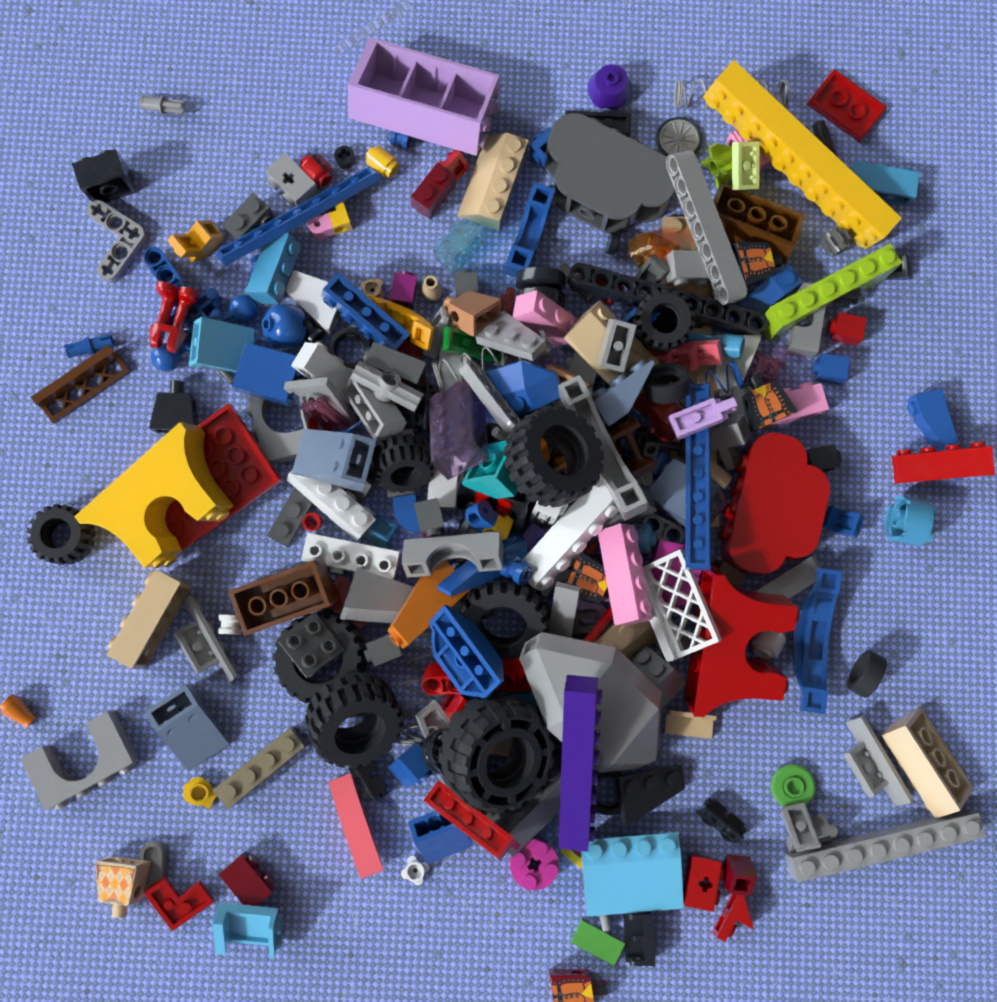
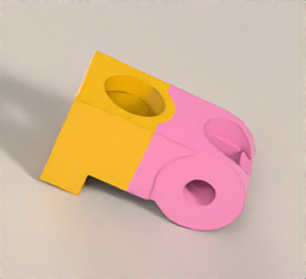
(331, 223)

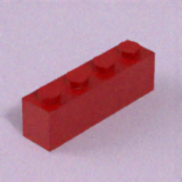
(943, 464)

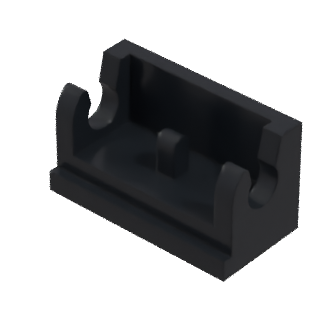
(639, 939)

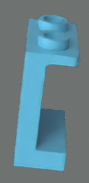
(218, 344)
(248, 926)

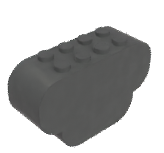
(606, 175)

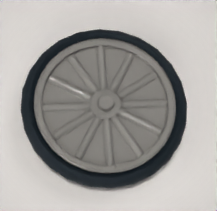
(677, 136)

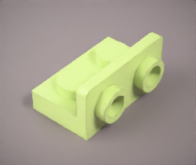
(745, 165)

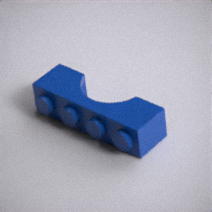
(531, 229)

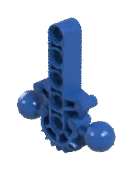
(241, 309)

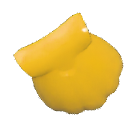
(199, 792)

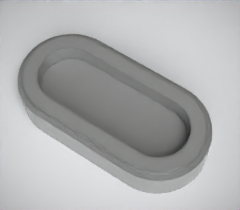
(156, 853)

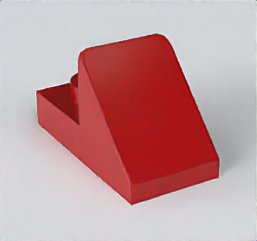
(735, 910)

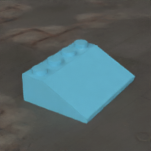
(632, 874)

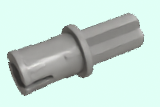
(162, 105)

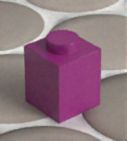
(404, 289)

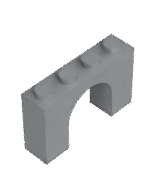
(276, 445)
(57, 787)

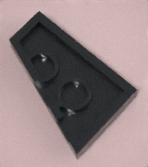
(646, 790)

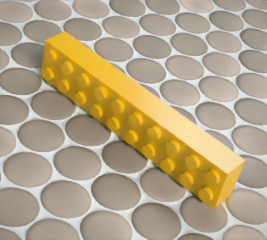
(801, 156)

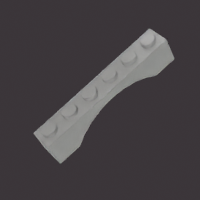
(615, 474)

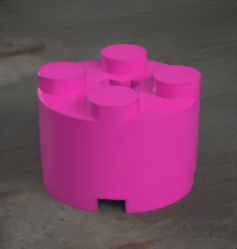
(535, 877)

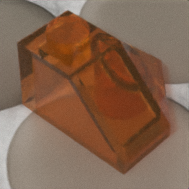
(646, 244)

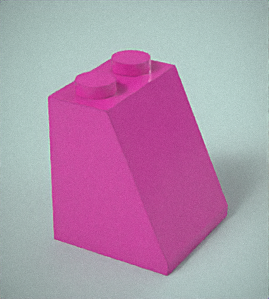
(661, 550)

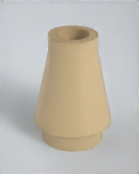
(431, 293)

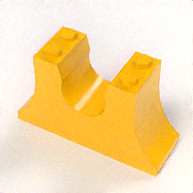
(138, 499)

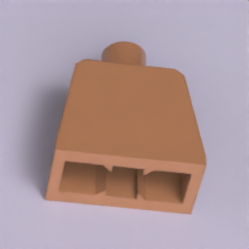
(472, 311)

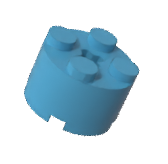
(910, 521)

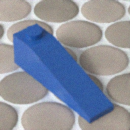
(933, 418)
(469, 577)

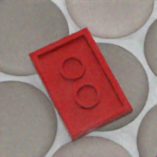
(846, 105)

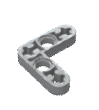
(124, 240)

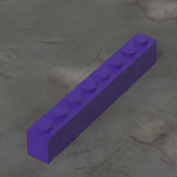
(578, 762)

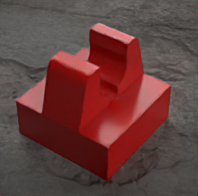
(456, 163)

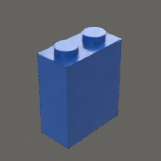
(264, 374)
(437, 837)

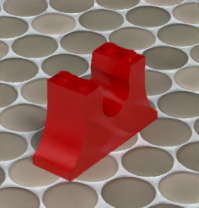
(721, 670)

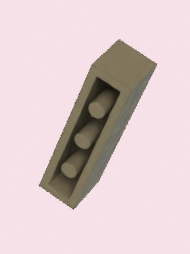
(260, 767)

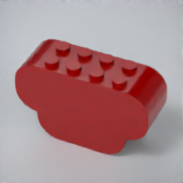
(773, 506)

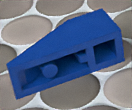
(772, 290)

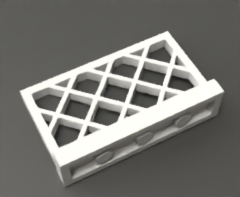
(662, 624)

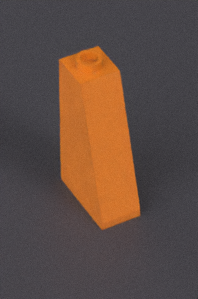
(422, 606)

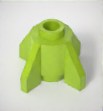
(719, 162)

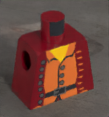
(575, 986)

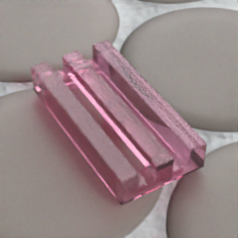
(325, 414)

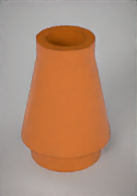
(17, 710)

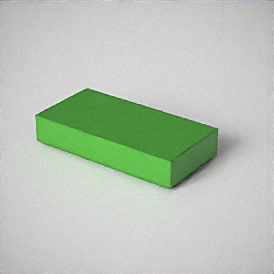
(597, 942)

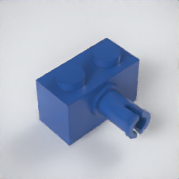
(410, 767)

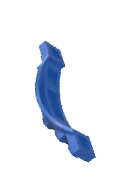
(812, 640)

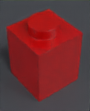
(847, 328)

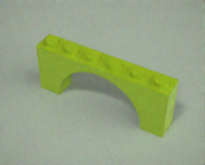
(862, 273)

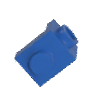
(538, 148)
(843, 522)

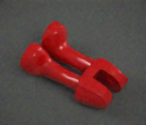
(169, 295)

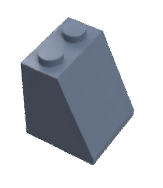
(669, 493)

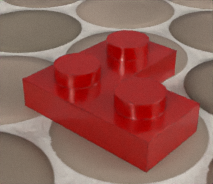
(177, 907)

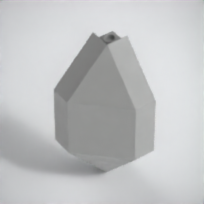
(628, 704)

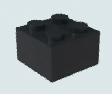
(104, 176)

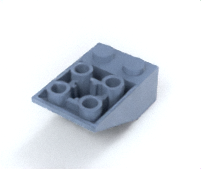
(622, 393)
(334, 458)
(187, 726)

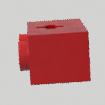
(697, 869)

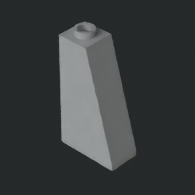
(374, 598)

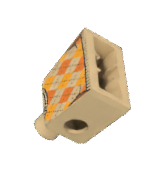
(121, 882)

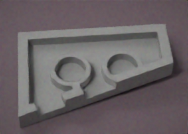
(511, 337)
(323, 387)

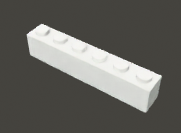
(570, 535)

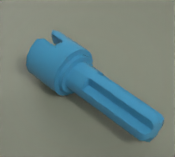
(731, 344)

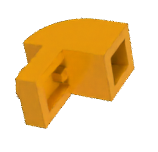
(198, 242)

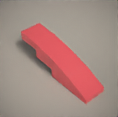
(692, 354)
(356, 826)

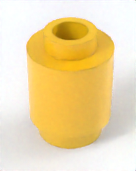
(382, 161)

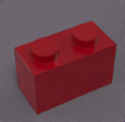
(433, 190)
(248, 880)

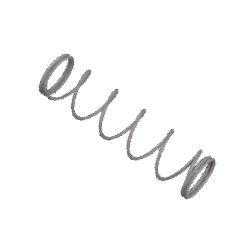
(679, 88)
(438, 375)
(410, 742)

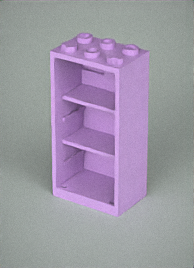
(423, 96)

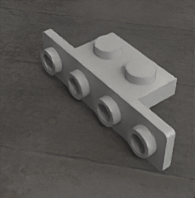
(201, 644)
(873, 765)

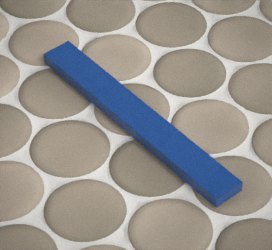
(297, 216)
(697, 489)

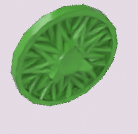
(792, 785)

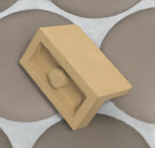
(686, 724)

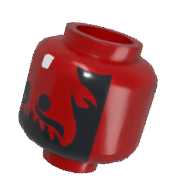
(317, 169)

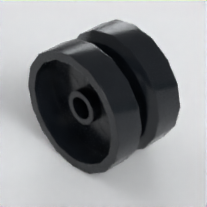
(545, 280)

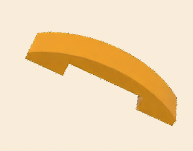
(419, 328)

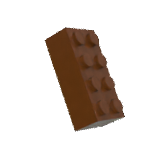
(757, 220)
(283, 596)

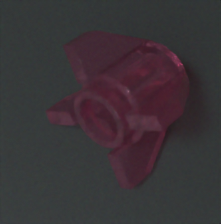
(767, 366)

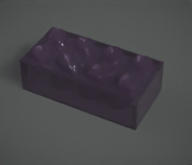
(457, 430)

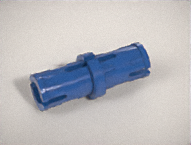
(88, 345)

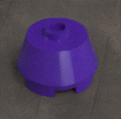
(609, 87)

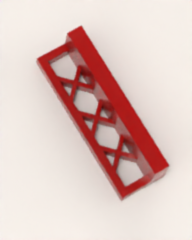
(471, 821)

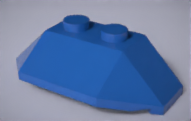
(524, 386)
(465, 654)

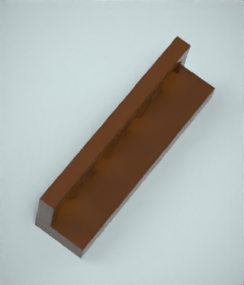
(76, 377)

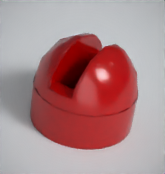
(309, 524)

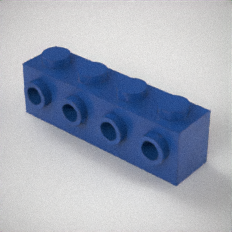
(363, 312)

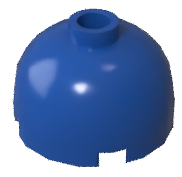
(284, 326)

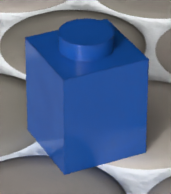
(831, 368)

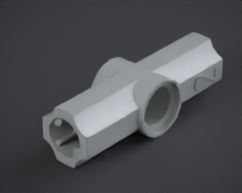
(386, 386)

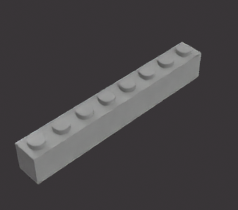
(885, 845)

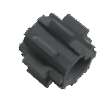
(836, 241)

